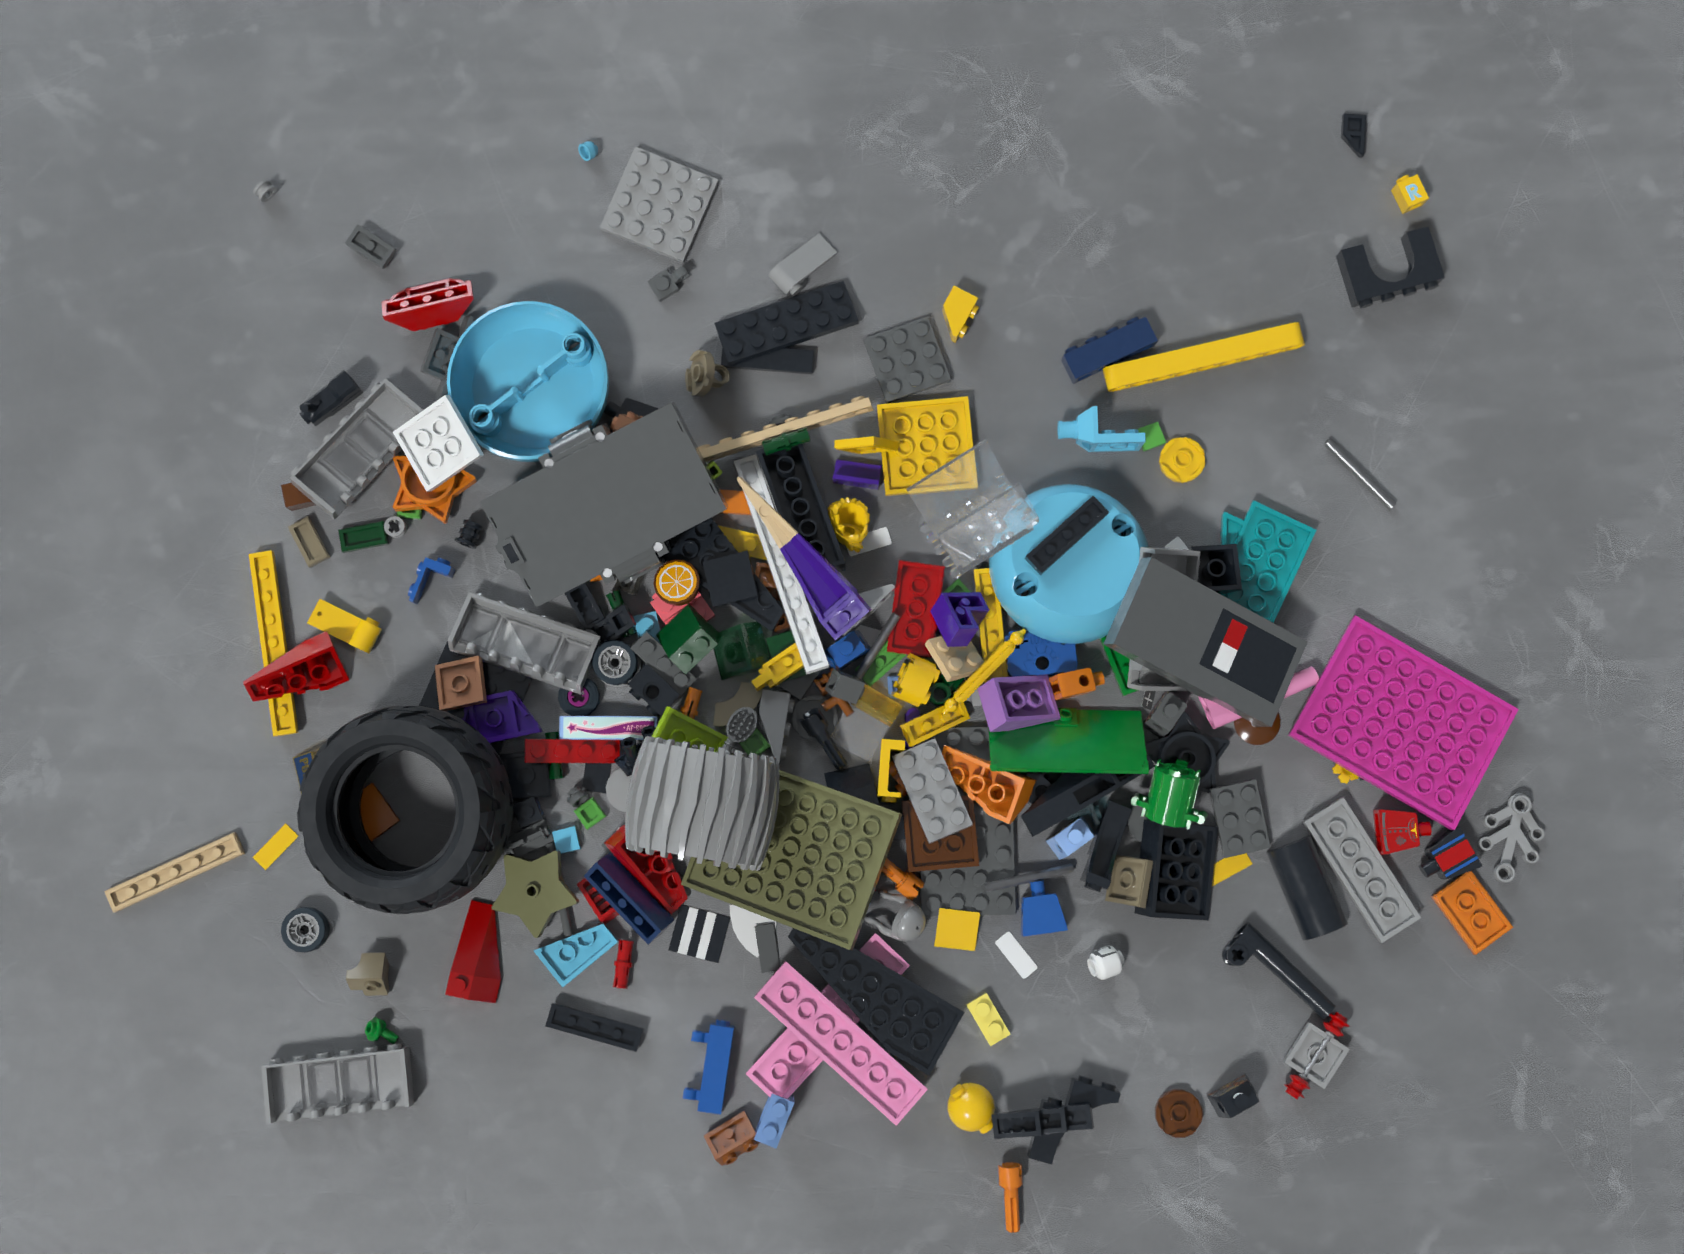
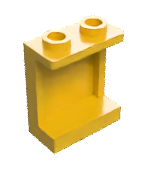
(886, 746)

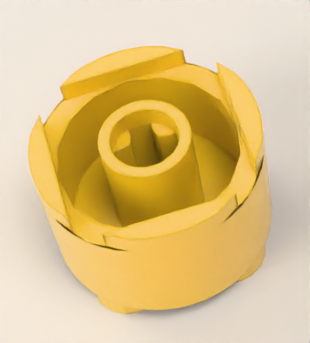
(915, 680)

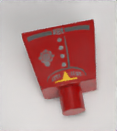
(1398, 830)

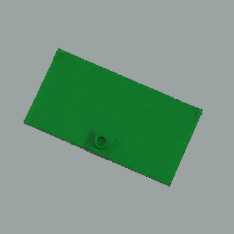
(1074, 744)

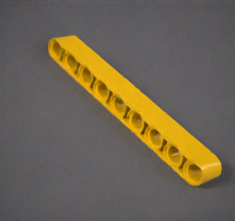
(1203, 357)

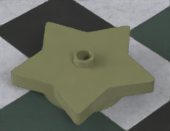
(550, 894)

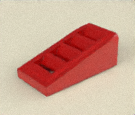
(593, 902)

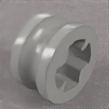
(265, 190)
(387, 527)

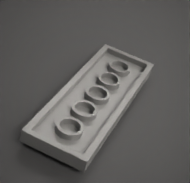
(1361, 870)

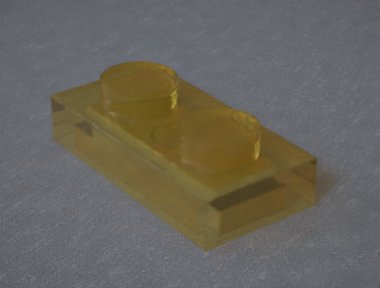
(878, 706)

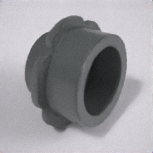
(577, 796)

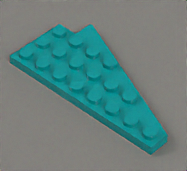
(1268, 556)

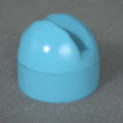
(588, 150)

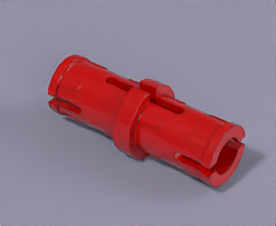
(623, 964)

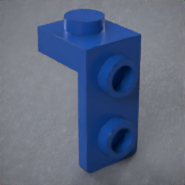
(424, 568)

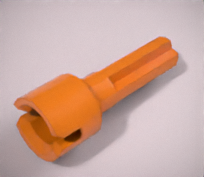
(905, 882)
(1011, 1179)

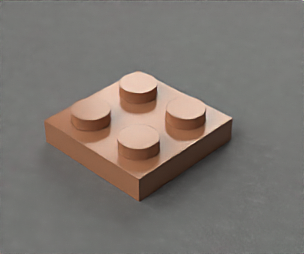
(460, 683)

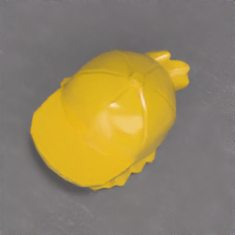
(849, 522)

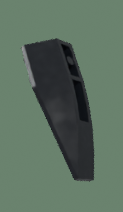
(1071, 794)

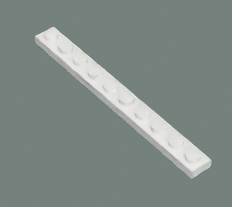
(787, 585)

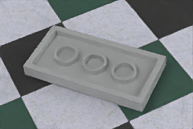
(932, 791)

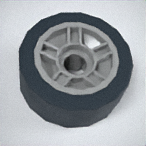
(603, 659)
(293, 934)

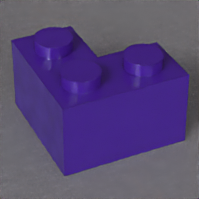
(959, 616)

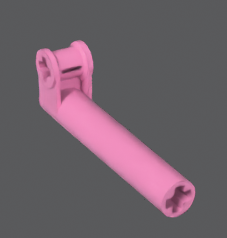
(1219, 716)

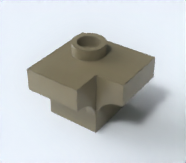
(370, 975)

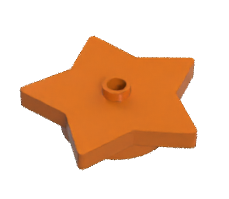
(436, 502)

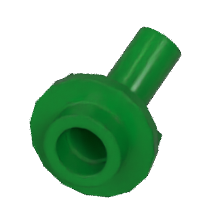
(377, 1028)

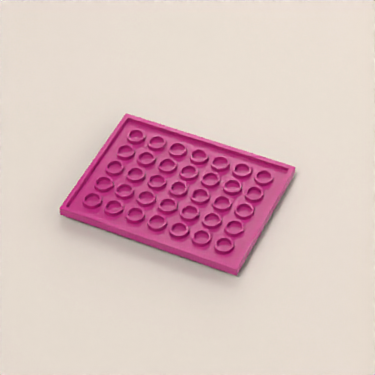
(1403, 722)

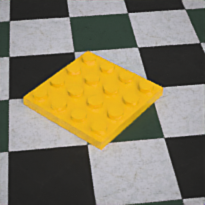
(927, 438)

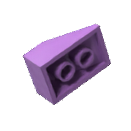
(1018, 702)

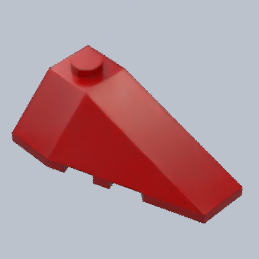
(303, 668)
(651, 871)
(476, 966)

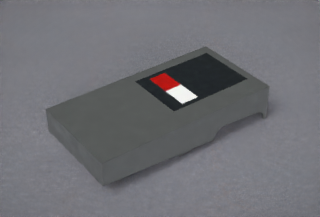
(1205, 642)

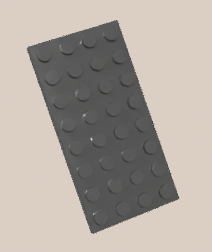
(995, 841)

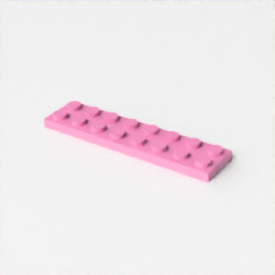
(840, 1043)
(789, 1059)

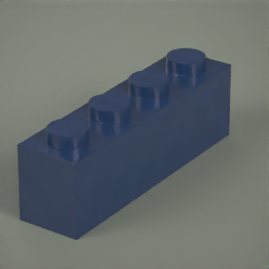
(1109, 349)
(629, 898)

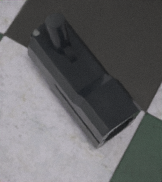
(330, 399)

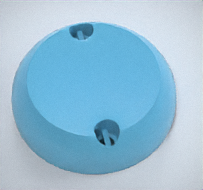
(522, 373)
(1084, 587)

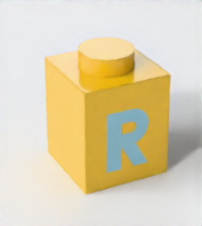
(1409, 193)

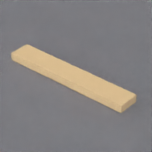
(174, 872)

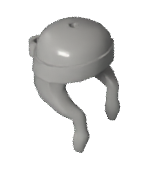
(908, 922)

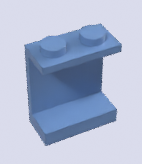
(773, 1119)

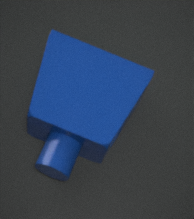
(847, 650)
(1041, 912)

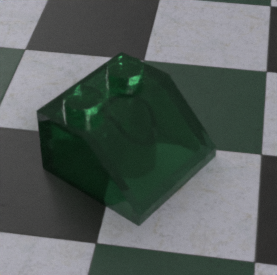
(741, 650)

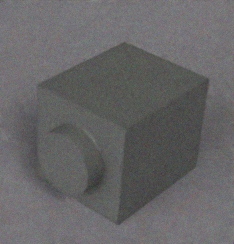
(845, 686)

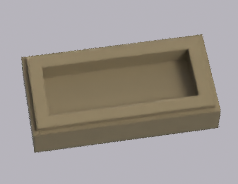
(309, 542)

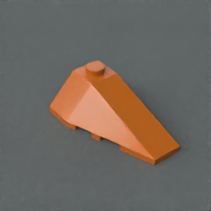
(997, 792)

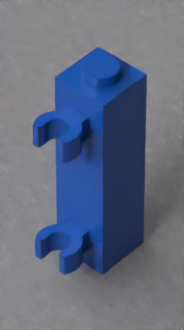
(716, 1067)

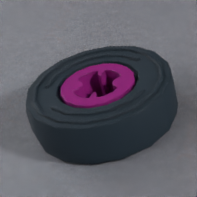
(580, 708)

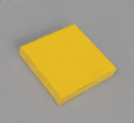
(866, 445)

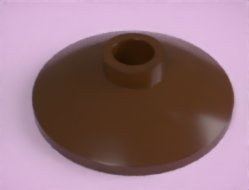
(1256, 735)

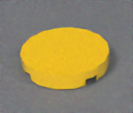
(1182, 459)

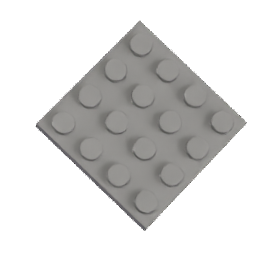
(659, 204)

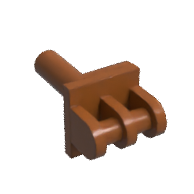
(831, 702)

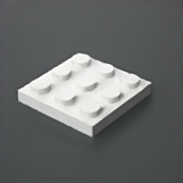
(438, 443)

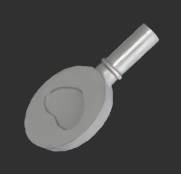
(740, 727)

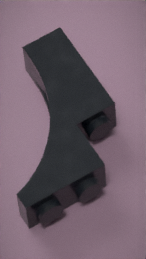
(1104, 846)
(1080, 1092)

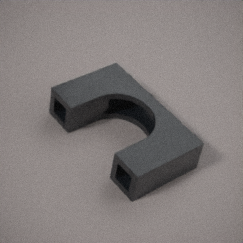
(1365, 287)

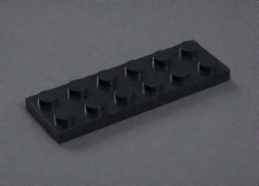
(786, 323)

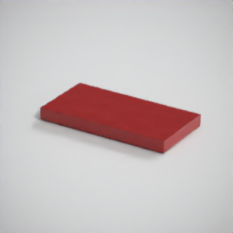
(914, 596)

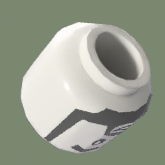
(1105, 962)

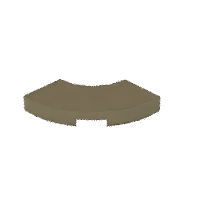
(745, 697)

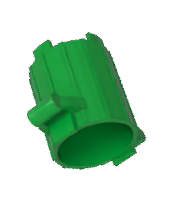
(1172, 796)

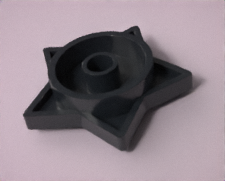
(1186, 738)

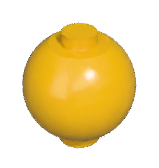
(971, 1107)

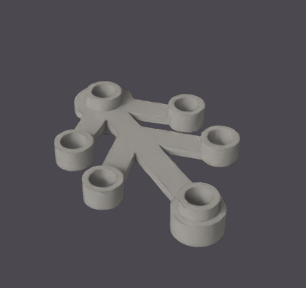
(1512, 834)

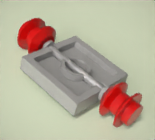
(1316, 1055)

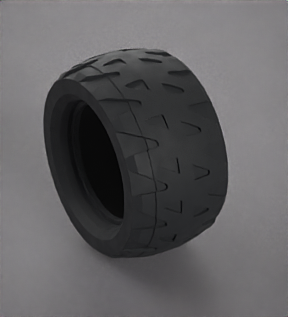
(332, 809)

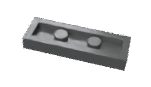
(654, 655)

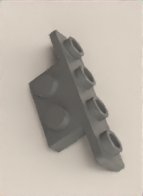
(439, 355)

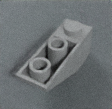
(774, 715)

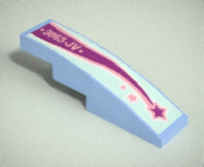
(604, 727)

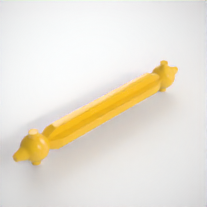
(984, 671)

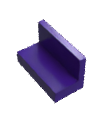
(856, 474)

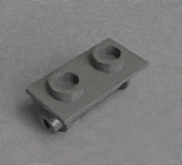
(529, 839)

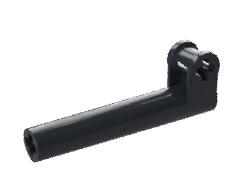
(1250, 942)

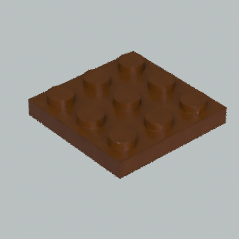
(949, 852)

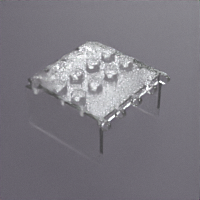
(972, 509)

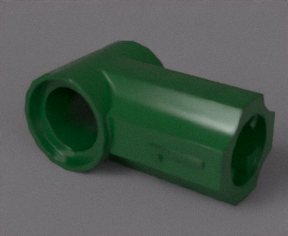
(948, 687)

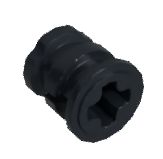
(469, 534)

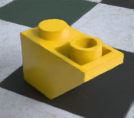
(957, 310)

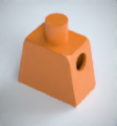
(1075, 683)

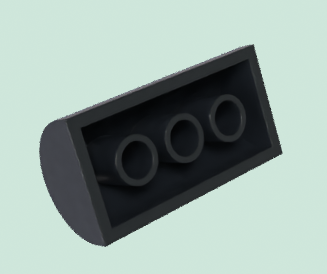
(1307, 888)

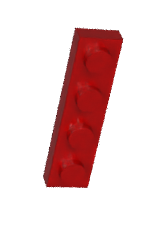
(571, 751)

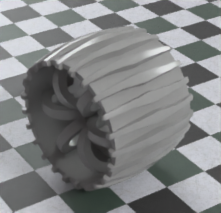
(702, 803)

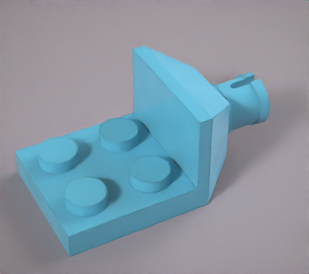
(1085, 432)

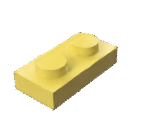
(988, 1019)

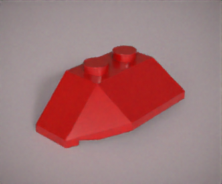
(428, 304)

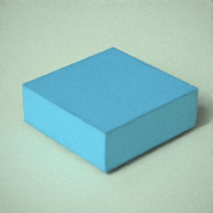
(566, 840)

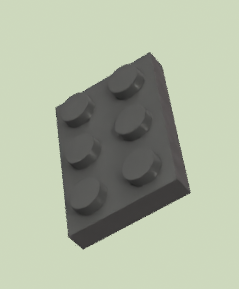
(1239, 818)

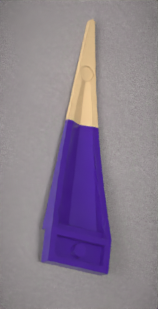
(828, 591)

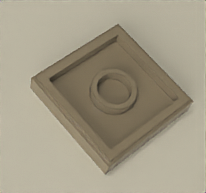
(1129, 881)

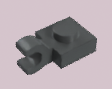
(665, 284)

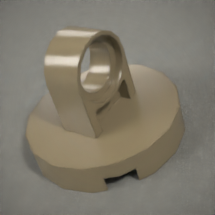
(701, 375)

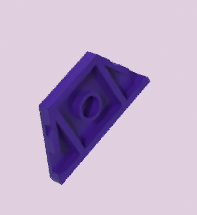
(501, 717)

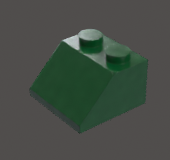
(688, 638)

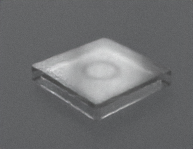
(859, 733)

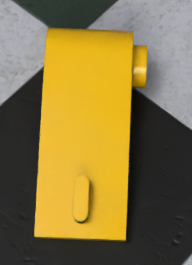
(345, 626)

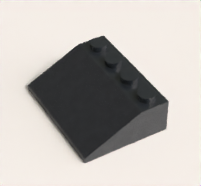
(1180, 870)

